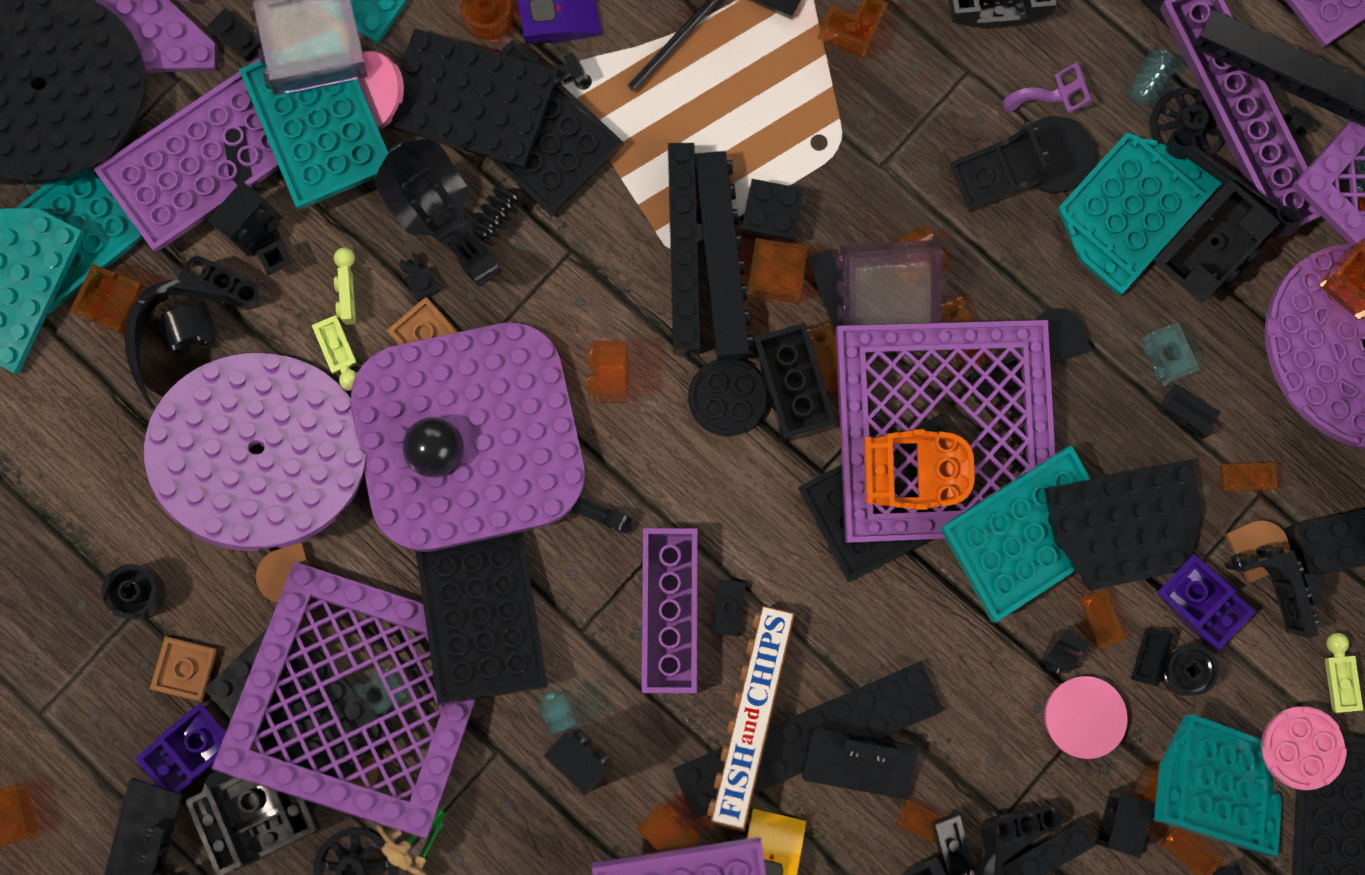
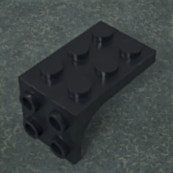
(1002, 168)
(1288, 584)

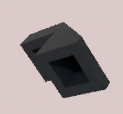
(273, 253)

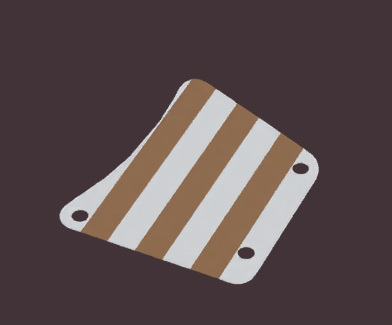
(733, 86)

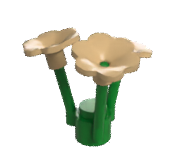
(398, 855)

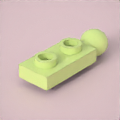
(344, 285)
(336, 350)
(1342, 676)

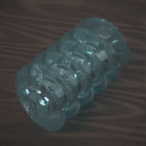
(1151, 76)

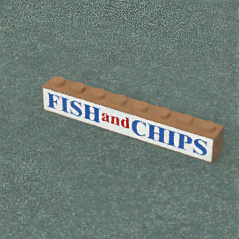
(752, 718)

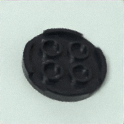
(1069, 151)
(727, 397)

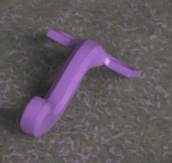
(1059, 95)

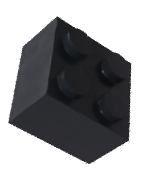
(771, 211)
(245, 219)
(1126, 824)

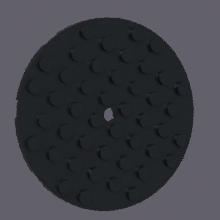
(89, 95)

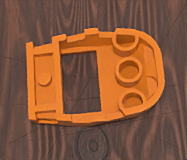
(943, 468)

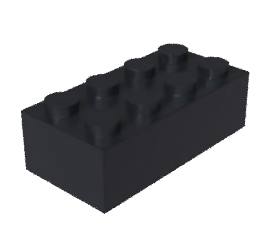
(794, 382)
(1329, 543)
(579, 760)

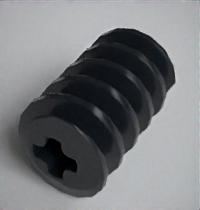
(494, 214)

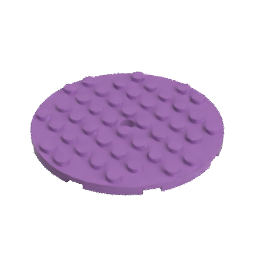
(1318, 350)
(246, 500)

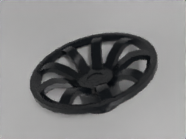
(1190, 118)
(352, 863)

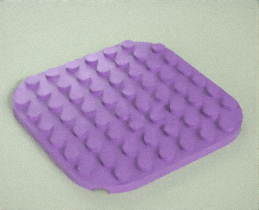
(516, 426)

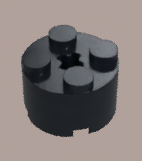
(186, 328)
(118, 597)

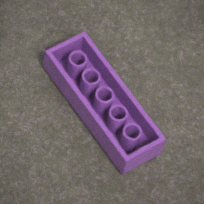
(669, 611)

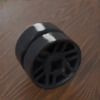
(1202, 666)

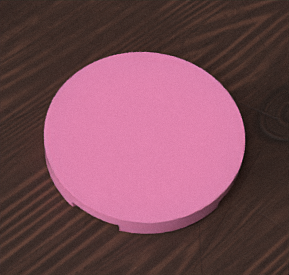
(382, 87)
(1085, 717)
(1303, 748)

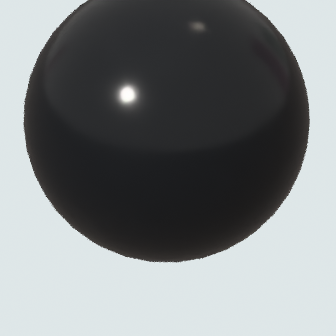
(433, 447)

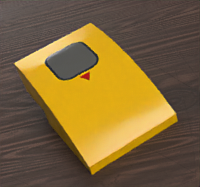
(780, 840)

